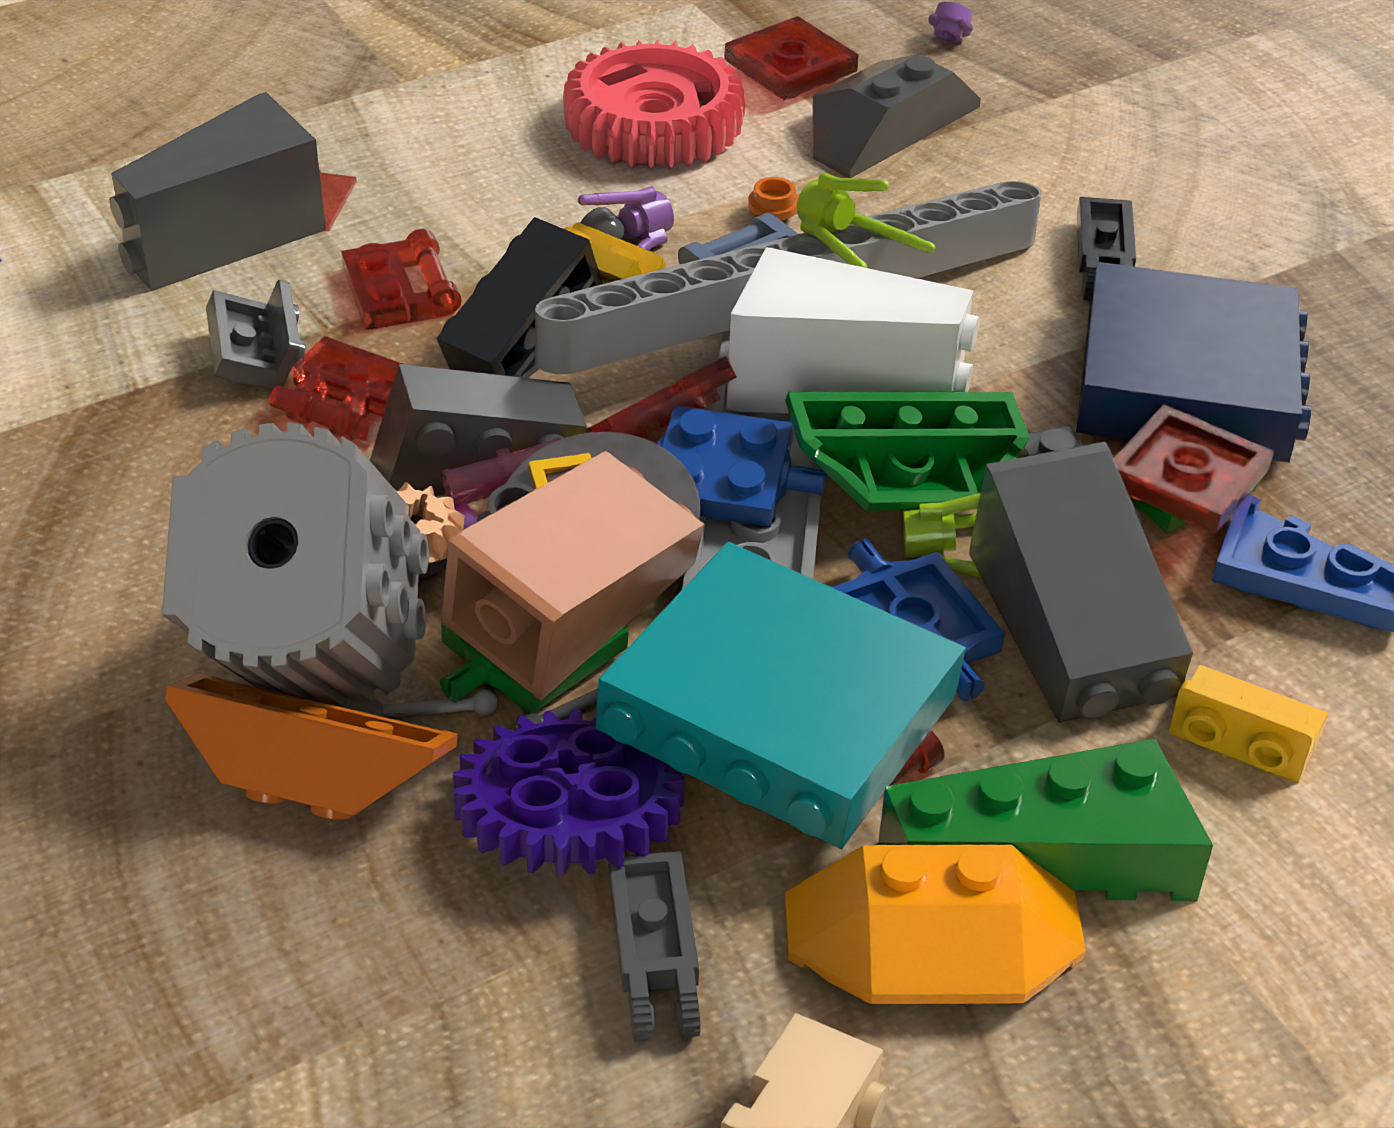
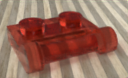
(383, 288)

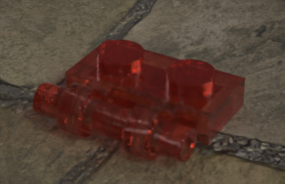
(343, 374)

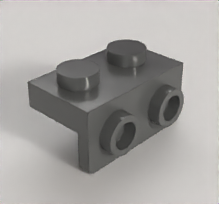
(254, 339)

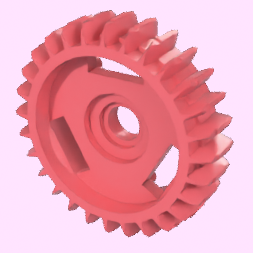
(646, 108)

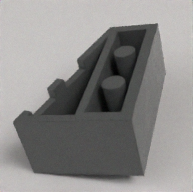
(460, 417)

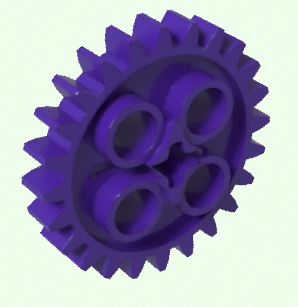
(564, 795)

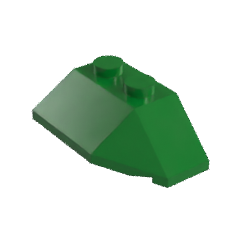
(907, 445)

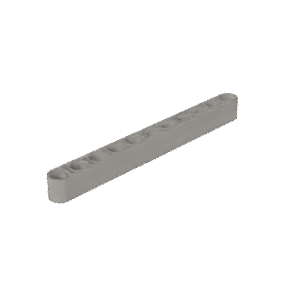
(698, 296)

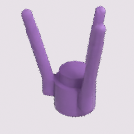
(644, 215)

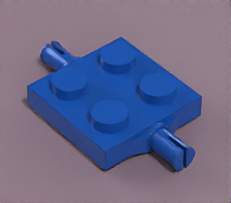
(738, 463)
(931, 598)

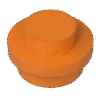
(774, 196)

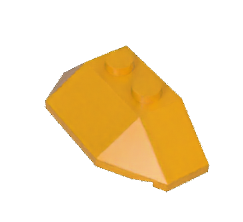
(935, 925)

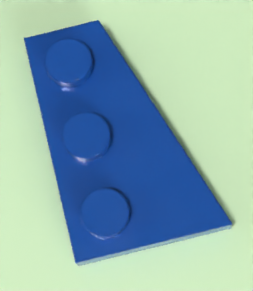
(1294, 567)

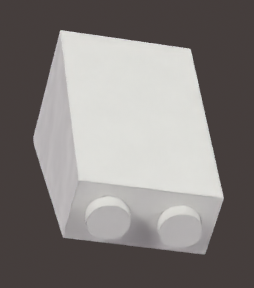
(844, 330)

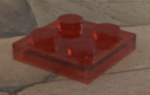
(791, 57)
(1191, 468)

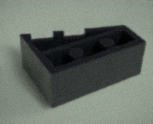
(498, 320)

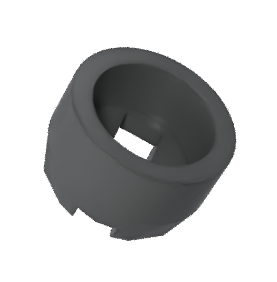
(604, 221)

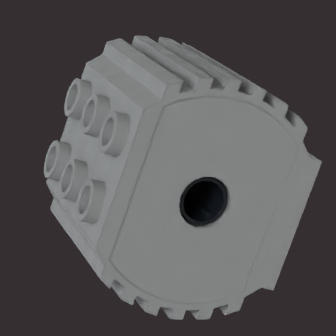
(296, 565)

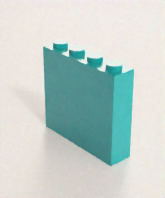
(780, 692)

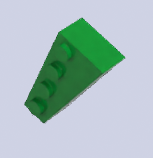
(1087, 817)

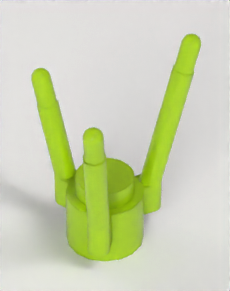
(828, 207)
(933, 530)

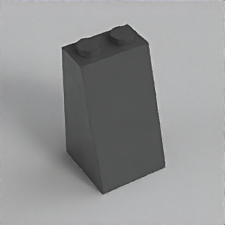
(218, 194)
(1078, 582)

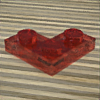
(692, 391)

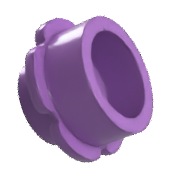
(951, 21)

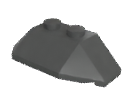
(885, 111)

